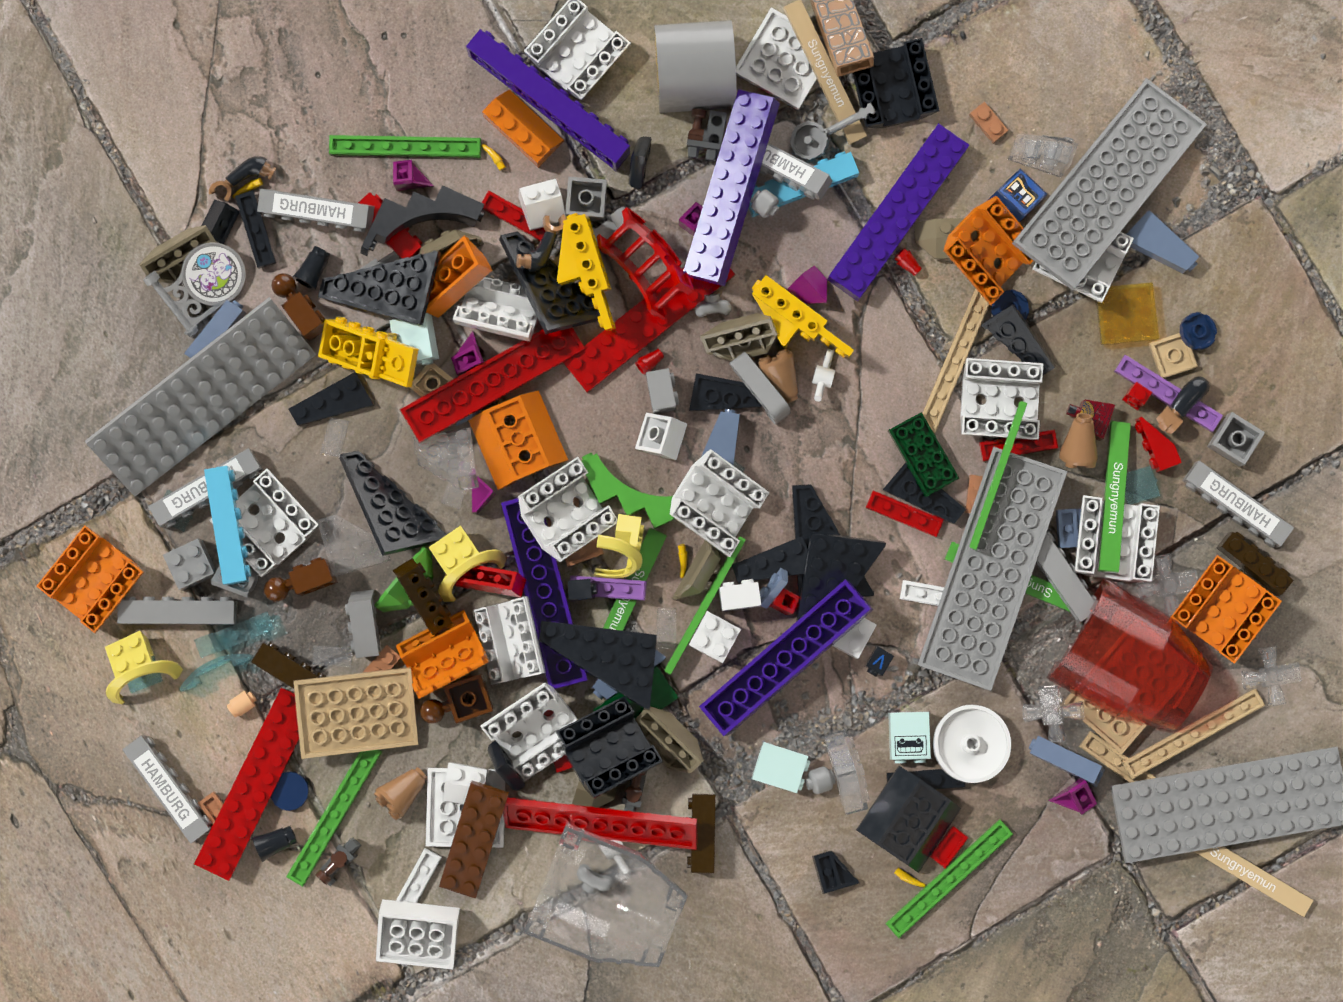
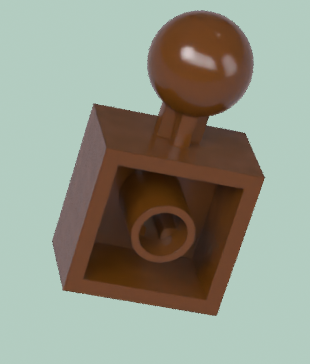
(298, 307)
(302, 579)
(433, 710)

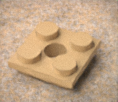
(429, 372)

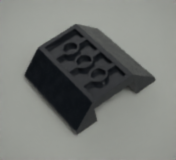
(897, 86)
(607, 747)
(908, 818)

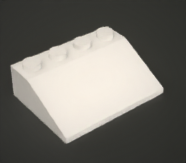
(417, 934)

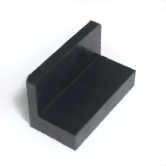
(220, 220)

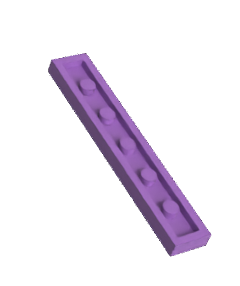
(1166, 391)

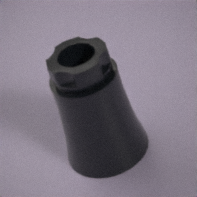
(312, 268)
(274, 842)

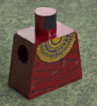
(1100, 413)

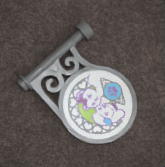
(209, 276)

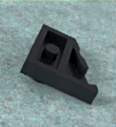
(832, 873)

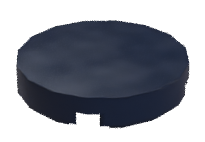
(1007, 299)
(1198, 331)
(290, 791)

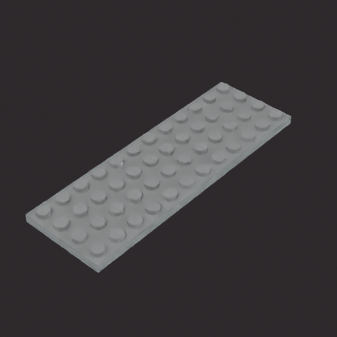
(1109, 184)
(201, 397)
(990, 582)
(1229, 804)

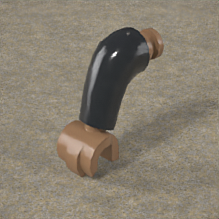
(251, 167)
(539, 257)
(1182, 404)

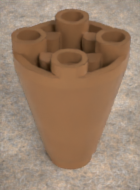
(781, 373)
(1080, 443)
(400, 792)

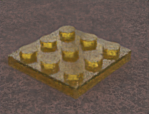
(1128, 314)

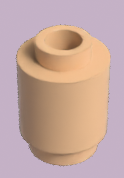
(242, 703)

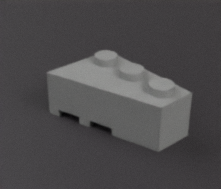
(363, 624)

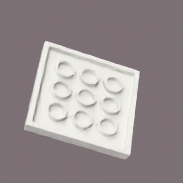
(778, 62)
(444, 815)

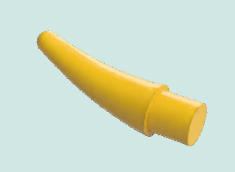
(498, 161)
(253, 184)
(683, 555)
(908, 878)

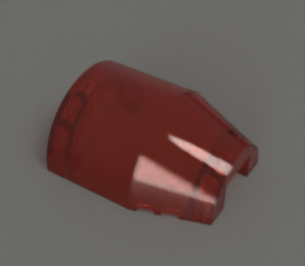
(1133, 662)

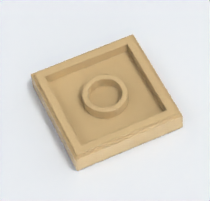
(1172, 356)

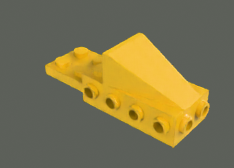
(575, 267)
(787, 323)
(368, 351)

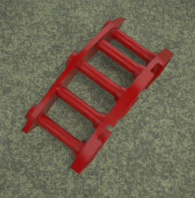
(661, 251)

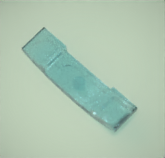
(234, 635)
(194, 680)

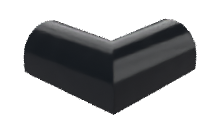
(639, 161)
(504, 766)

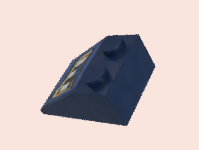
(1020, 194)

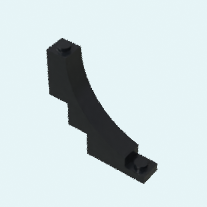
(395, 217)

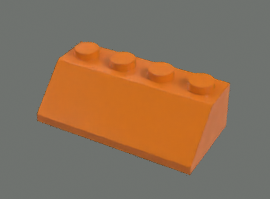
(522, 127)
(456, 275)

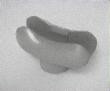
(712, 305)
(593, 881)

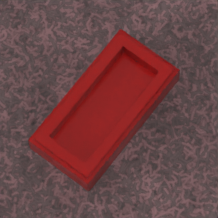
(948, 847)

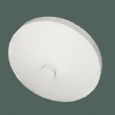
(972, 743)

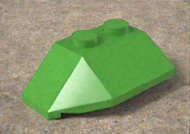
(395, 596)

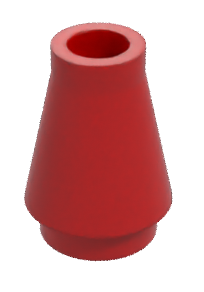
(907, 261)
(649, 361)

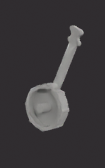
(812, 139)

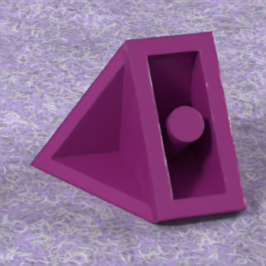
(408, 176)
(690, 218)
(810, 287)
(467, 356)
(481, 496)
(1076, 797)

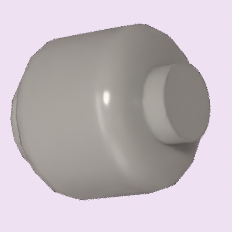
(765, 203)
(820, 780)

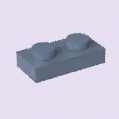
(774, 587)

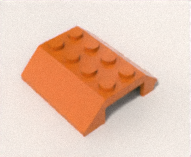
(442, 656)

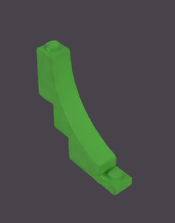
(608, 487)

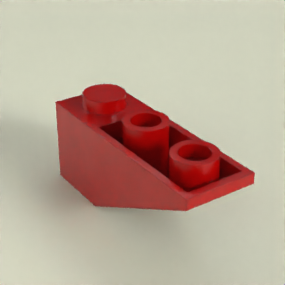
(1161, 450)

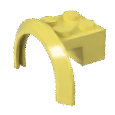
(626, 541)
(457, 556)
(132, 659)

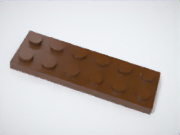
(473, 839)

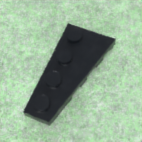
(1018, 337)
(720, 394)
(336, 399)
(939, 503)
(788, 556)

